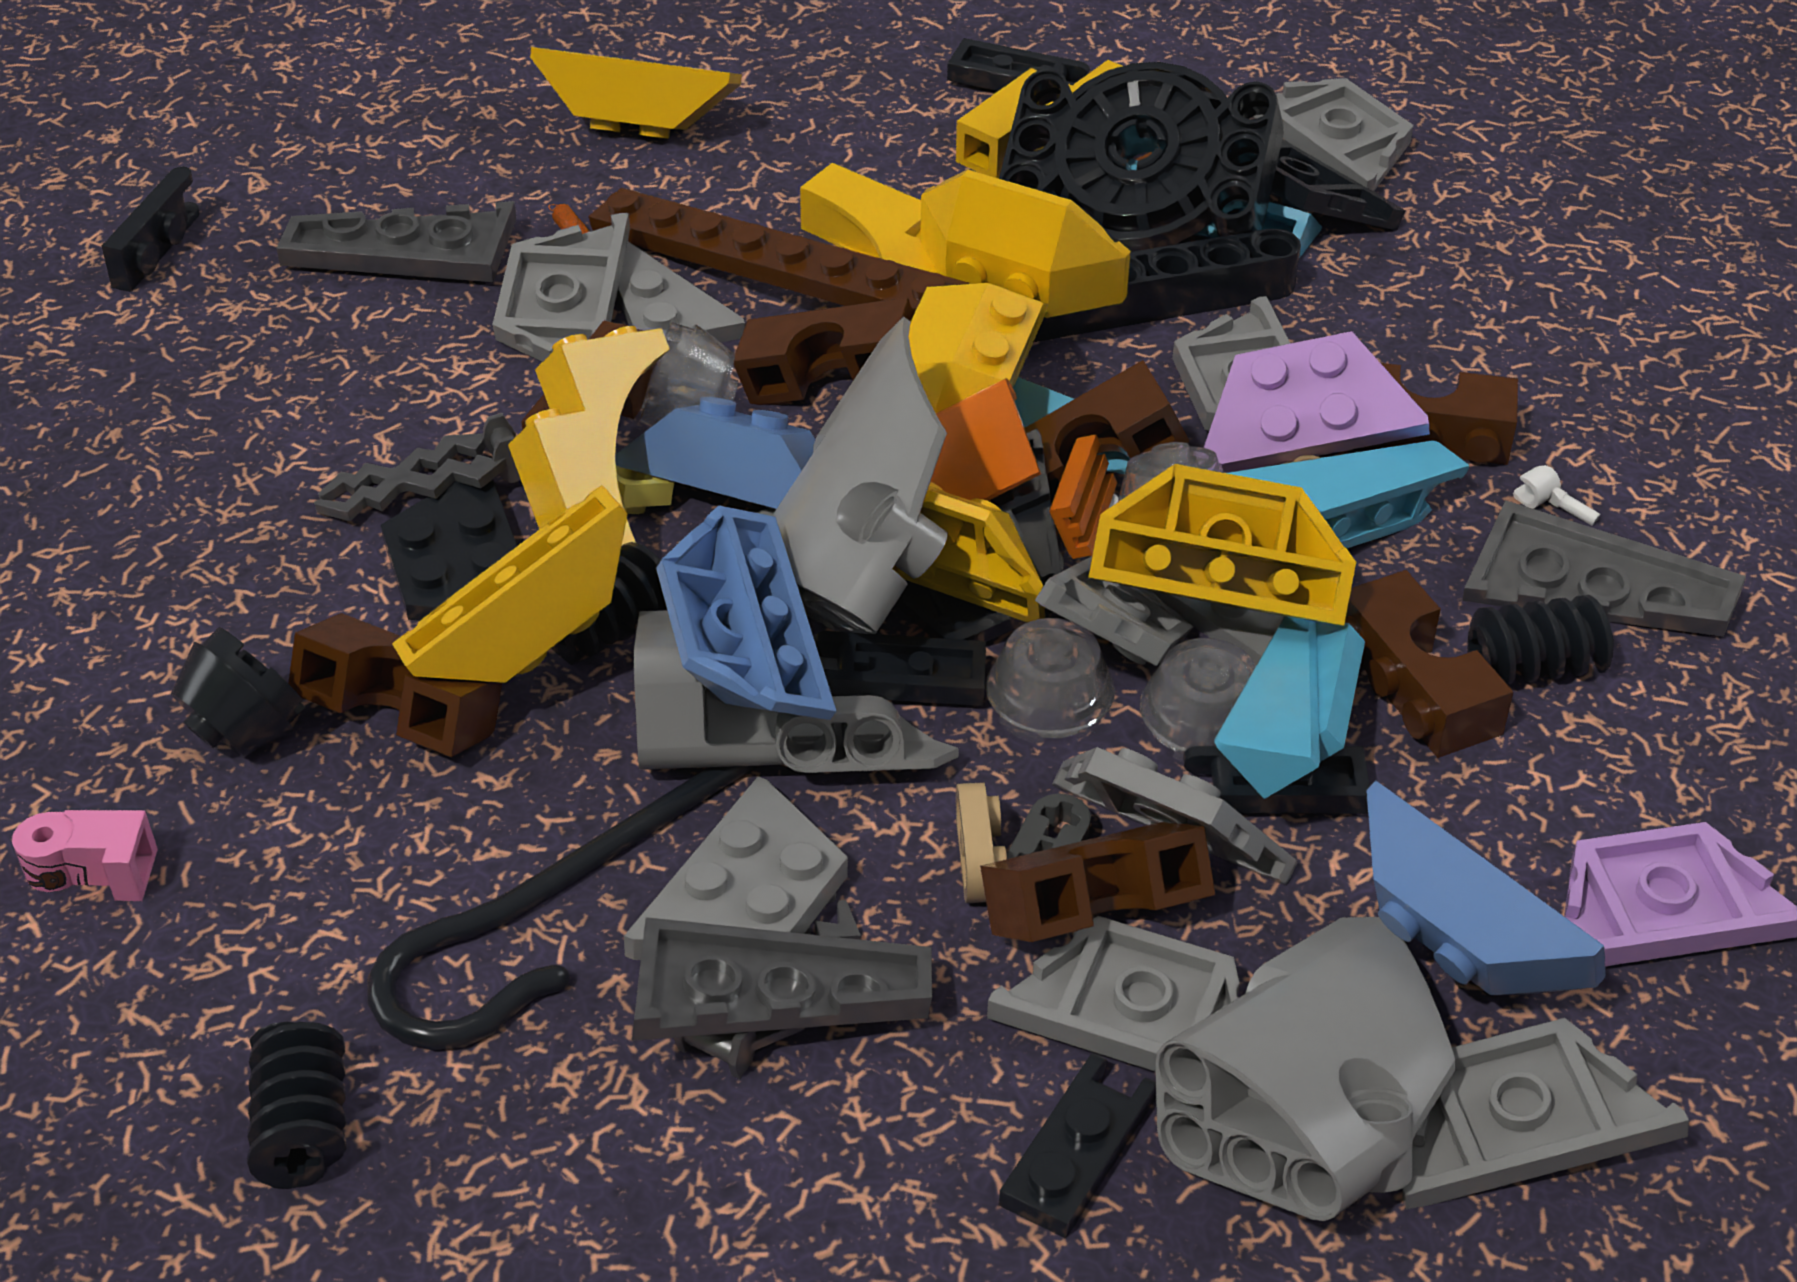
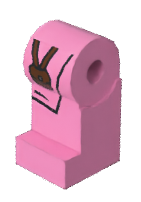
(87, 849)

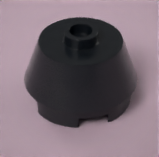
(234, 696)

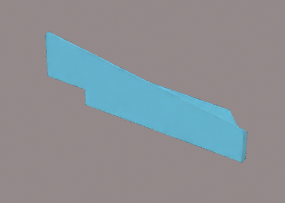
(1370, 490)

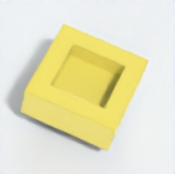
(642, 490)

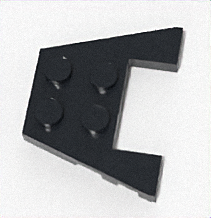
(957, 619)

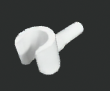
(1544, 485)

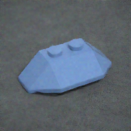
(723, 451)
(743, 616)
(1470, 910)

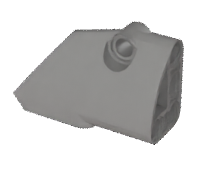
(864, 493)
(692, 728)
(1309, 1075)

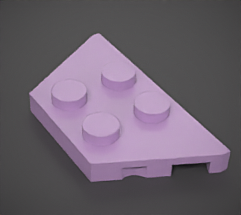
(1309, 401)
(1673, 894)

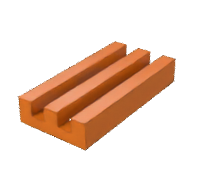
(1082, 495)

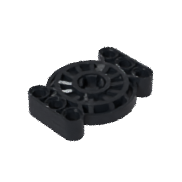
(1159, 109)

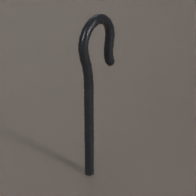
(509, 906)

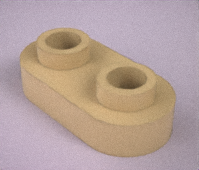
(977, 822)

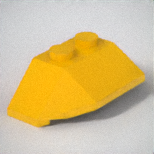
(633, 91)
(1022, 242)
(971, 339)
(1226, 545)
(981, 557)
(524, 600)

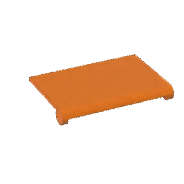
(984, 445)

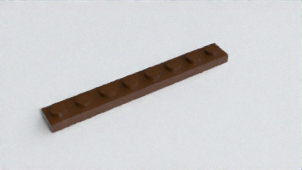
(764, 253)

